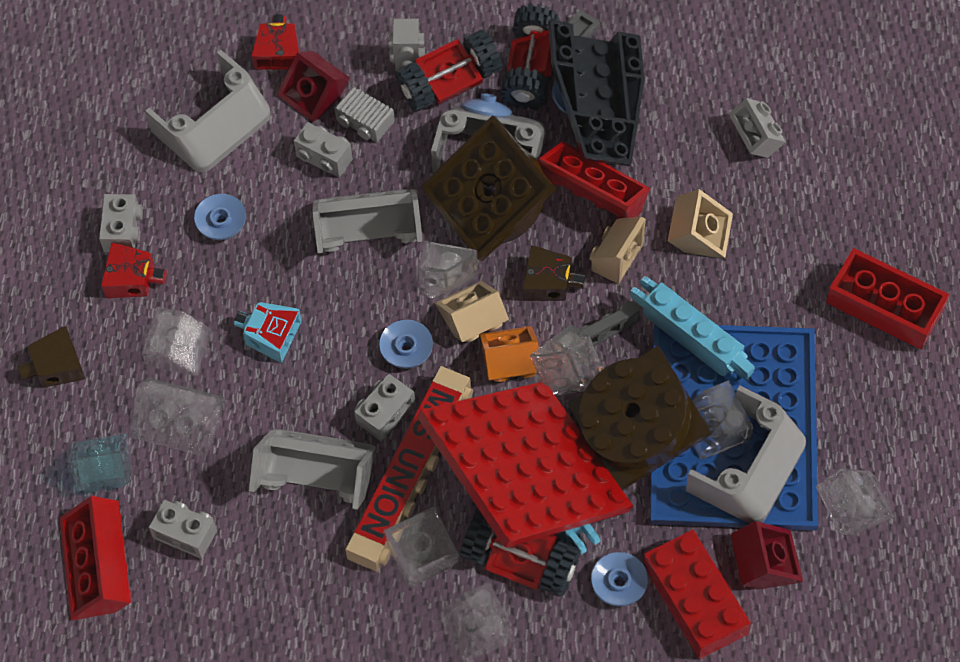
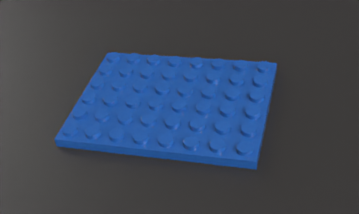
(781, 374)

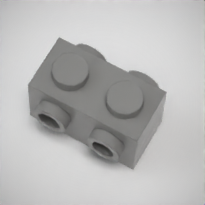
(405, 42)
(757, 127)
(323, 149)
(120, 220)
(384, 407)
(183, 528)

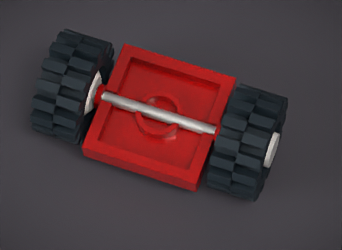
(529, 58)
(449, 70)
(523, 562)

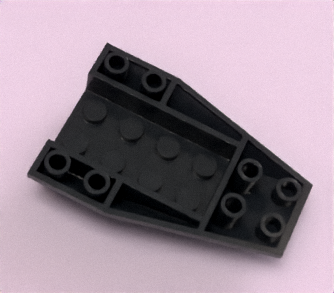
(600, 90)

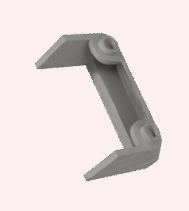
(221, 128)
(526, 131)
(366, 218)
(313, 462)
(755, 493)

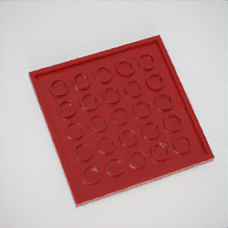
(524, 463)

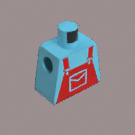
(269, 328)

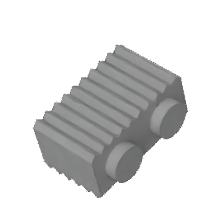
(364, 114)

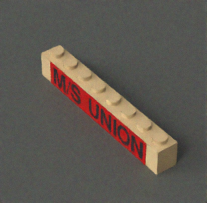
(404, 476)

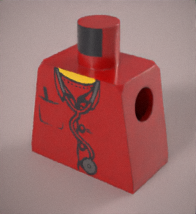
(275, 45)
(130, 272)

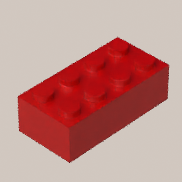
(887, 298)
(696, 594)

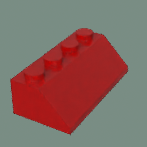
(594, 181)
(94, 558)

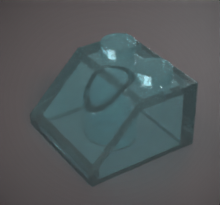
(101, 463)

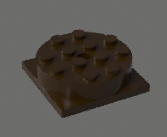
(465, 184)
(661, 430)

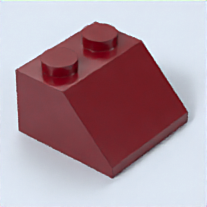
(312, 85)
(766, 556)

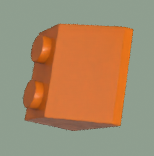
(509, 352)

